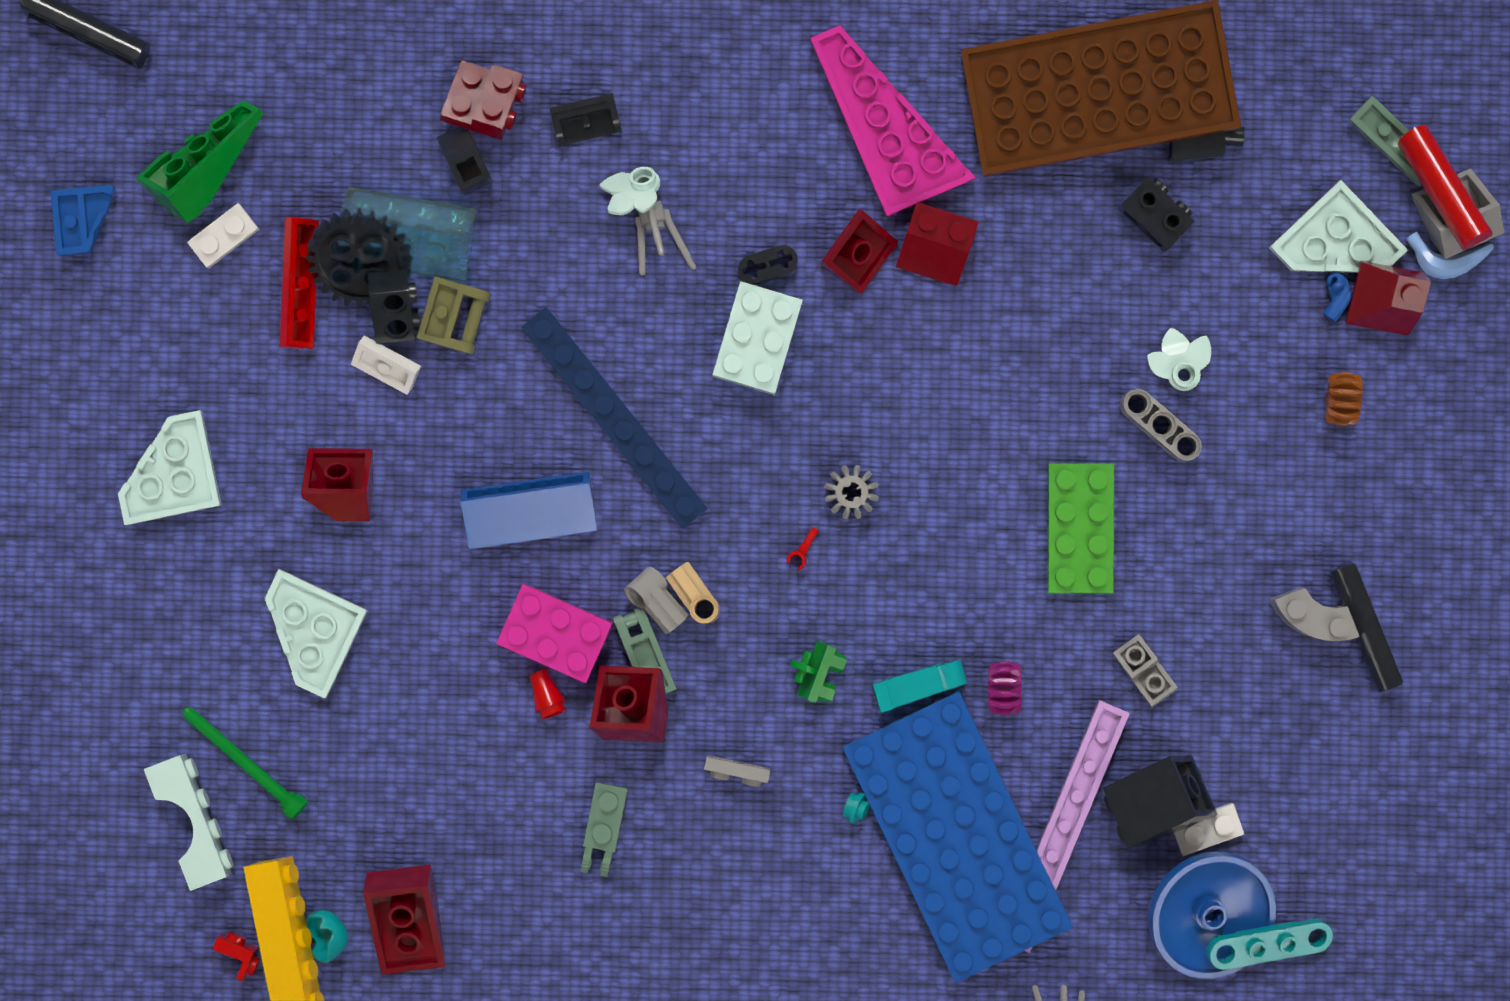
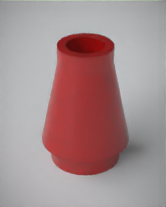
(546, 696)

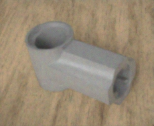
(650, 593)

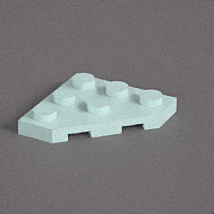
(1337, 236)
(172, 474)
(313, 630)

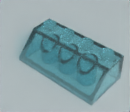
(437, 231)

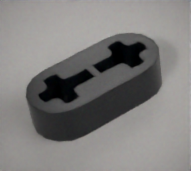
(765, 257)

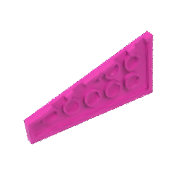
(893, 140)

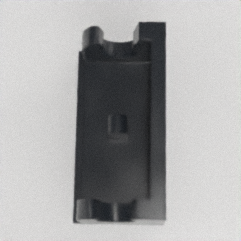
(585, 119)

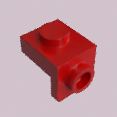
(236, 947)

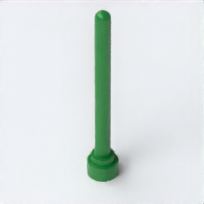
(289, 802)

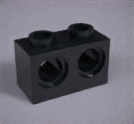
(392, 306)

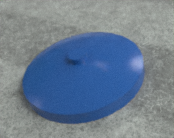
(1207, 899)

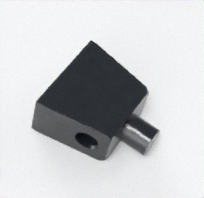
(1205, 147)

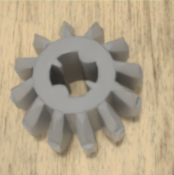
(857, 501)

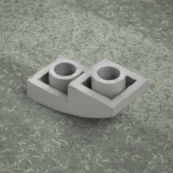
(1145, 671)

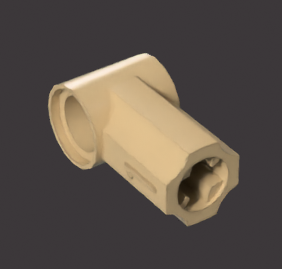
(692, 591)

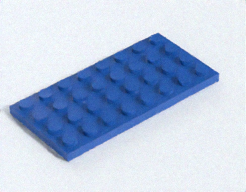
(957, 837)

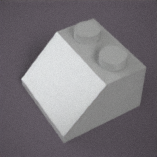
(1438, 229)

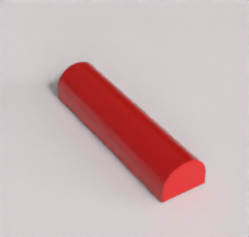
(1444, 187)
(298, 289)

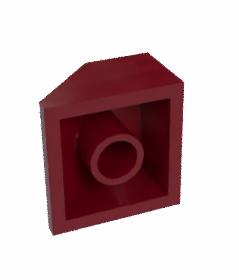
(937, 244)
(630, 704)

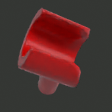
(804, 547)

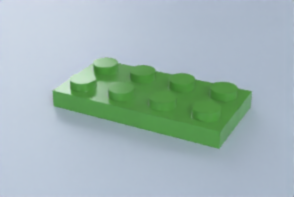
(1080, 528)

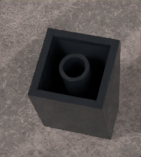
(1159, 800)

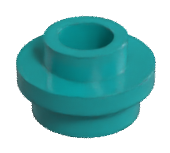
(856, 808)

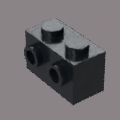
(1157, 213)

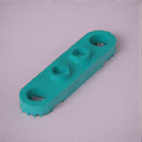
(1269, 943)

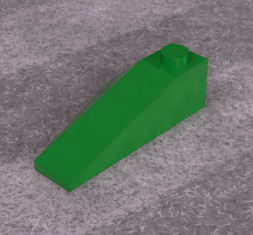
(196, 171)

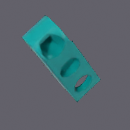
(918, 684)

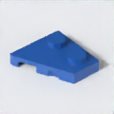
(79, 217)

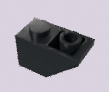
(464, 160)

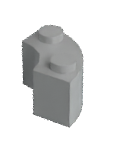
(1313, 619)

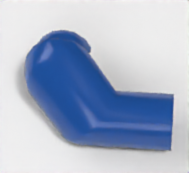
(1340, 296)

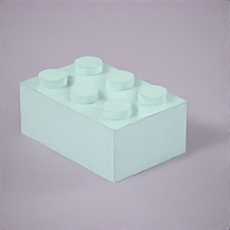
(757, 338)

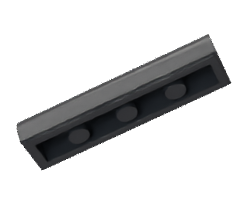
(88, 30)
(1371, 639)

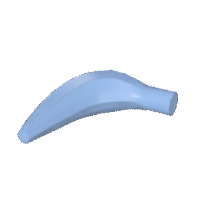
(1442, 268)

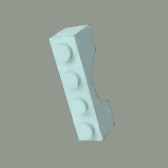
(205, 858)

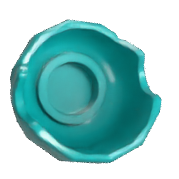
(328, 933)

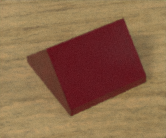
(859, 252)

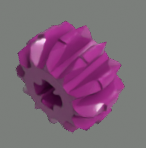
(1005, 688)

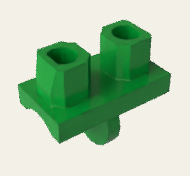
(813, 670)

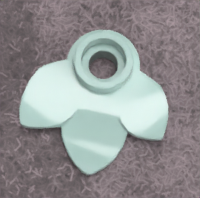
(632, 190)
(1178, 355)

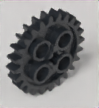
(358, 233)

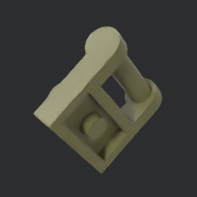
(443, 311)

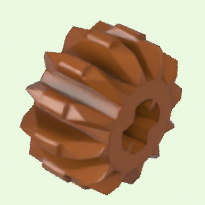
(1343, 399)

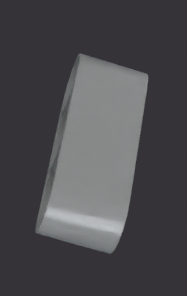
(1175, 431)

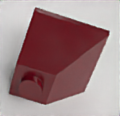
(1387, 298)
(339, 482)

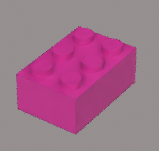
(555, 633)

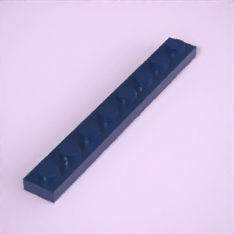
(614, 418)

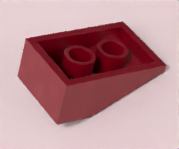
(404, 919)

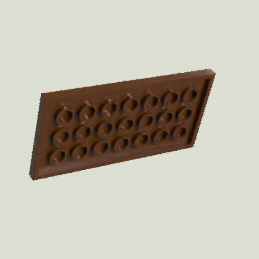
(1101, 88)

